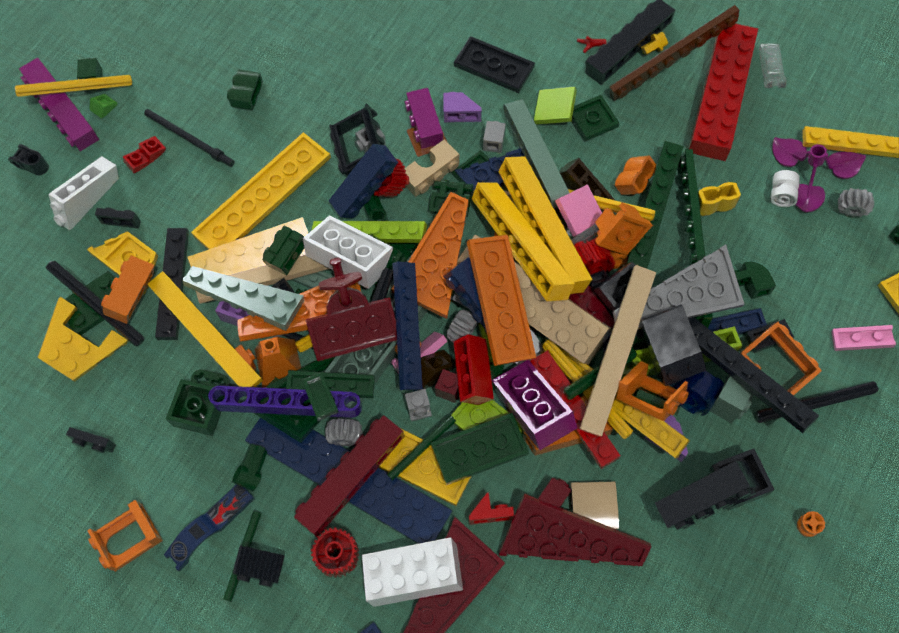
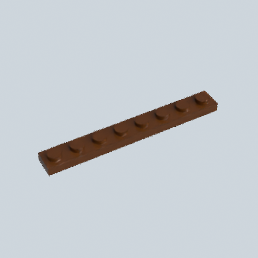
(673, 53)

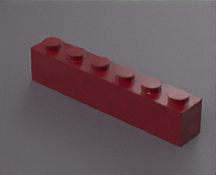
(349, 476)

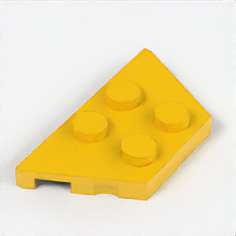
(120, 249)

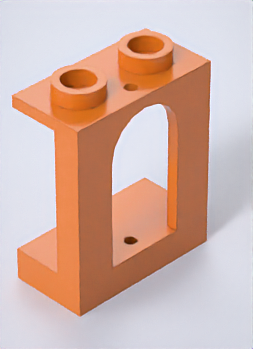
(638, 378)
(101, 537)

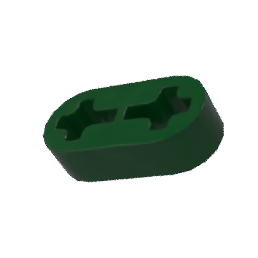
(211, 377)

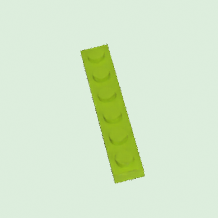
(390, 230)

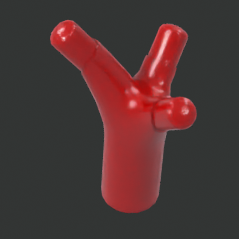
(591, 43)

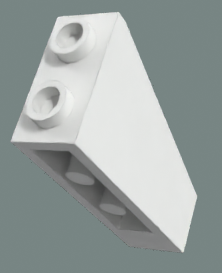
(82, 192)

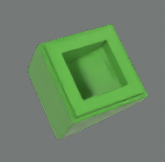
(102, 105)

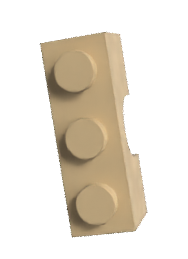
(444, 160)

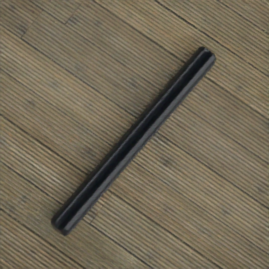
(93, 302)
(825, 399)

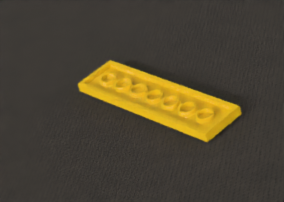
(262, 193)

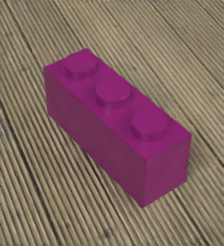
(423, 118)

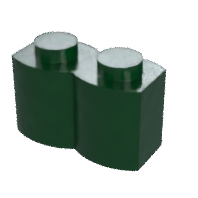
(245, 89)

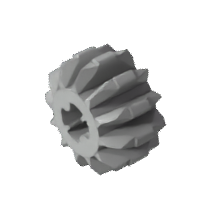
(856, 202)
(461, 325)
(343, 432)

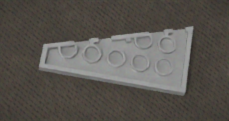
(700, 288)

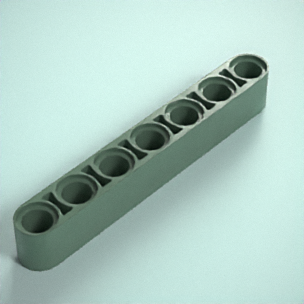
(535, 150)

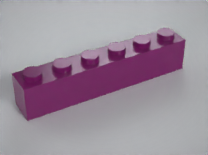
(60, 107)

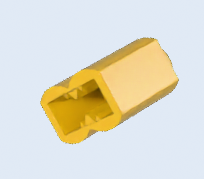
(718, 198)

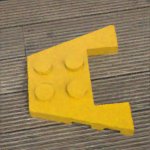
(71, 352)

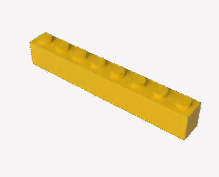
(542, 217)
(525, 244)

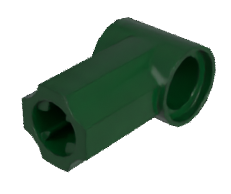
(375, 209)
(248, 473)

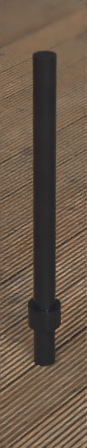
(216, 153)

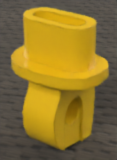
(657, 42)

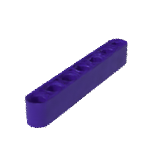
(276, 396)

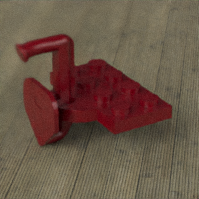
(352, 322)

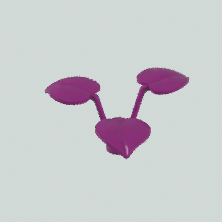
(844, 166)

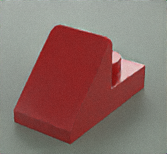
(484, 513)

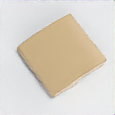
(596, 502)

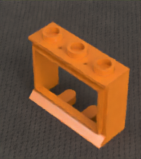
(793, 350)

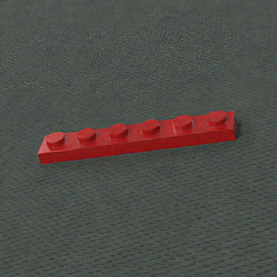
(599, 447)

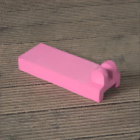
(863, 338)
(428, 346)

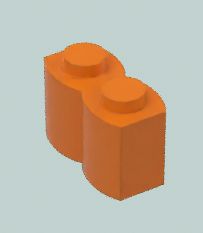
(635, 175)

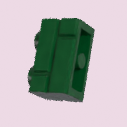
(284, 250)

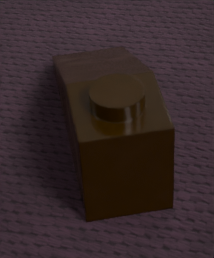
(576, 175)

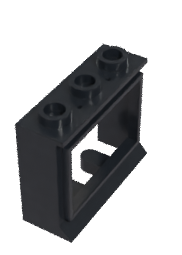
(362, 116)

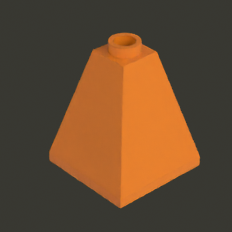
(275, 358)

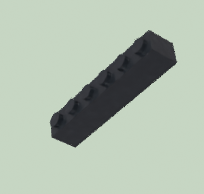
(628, 41)

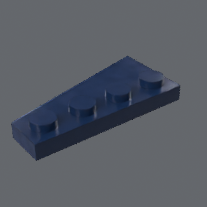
(487, 171)

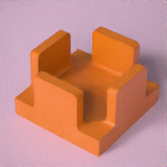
(622, 230)

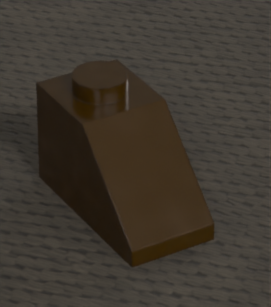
(433, 365)

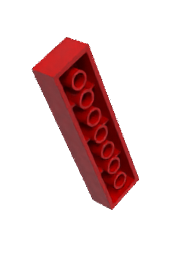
(723, 92)

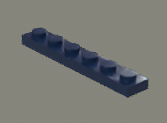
(407, 326)

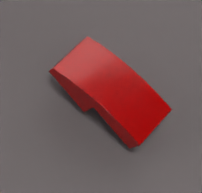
(147, 153)

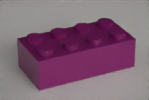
(534, 404)

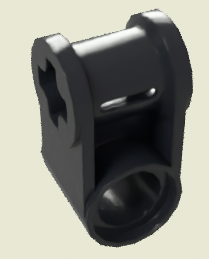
(29, 160)

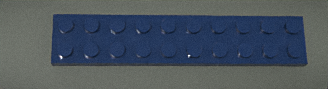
(380, 497)

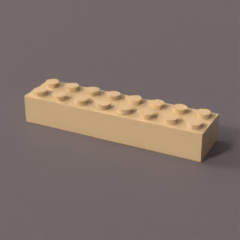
(560, 320)

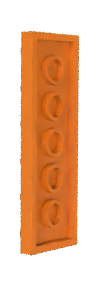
(501, 300)

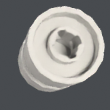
(785, 188)

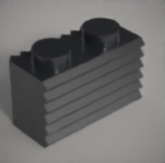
(258, 566)

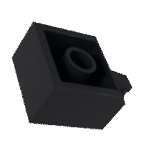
(758, 471)

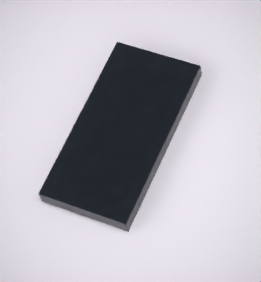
(494, 64)

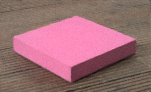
(579, 209)

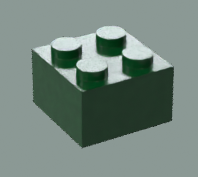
(193, 409)

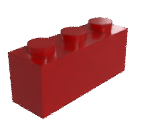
(473, 370)

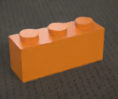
(127, 289)

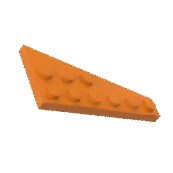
(439, 254)
(314, 305)

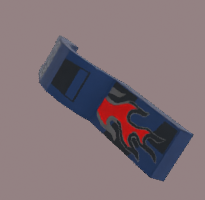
(208, 524)

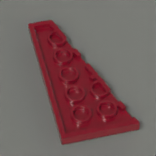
(562, 535)
(477, 569)

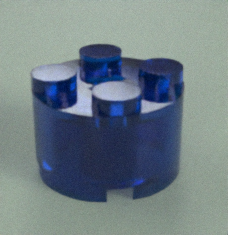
(702, 391)

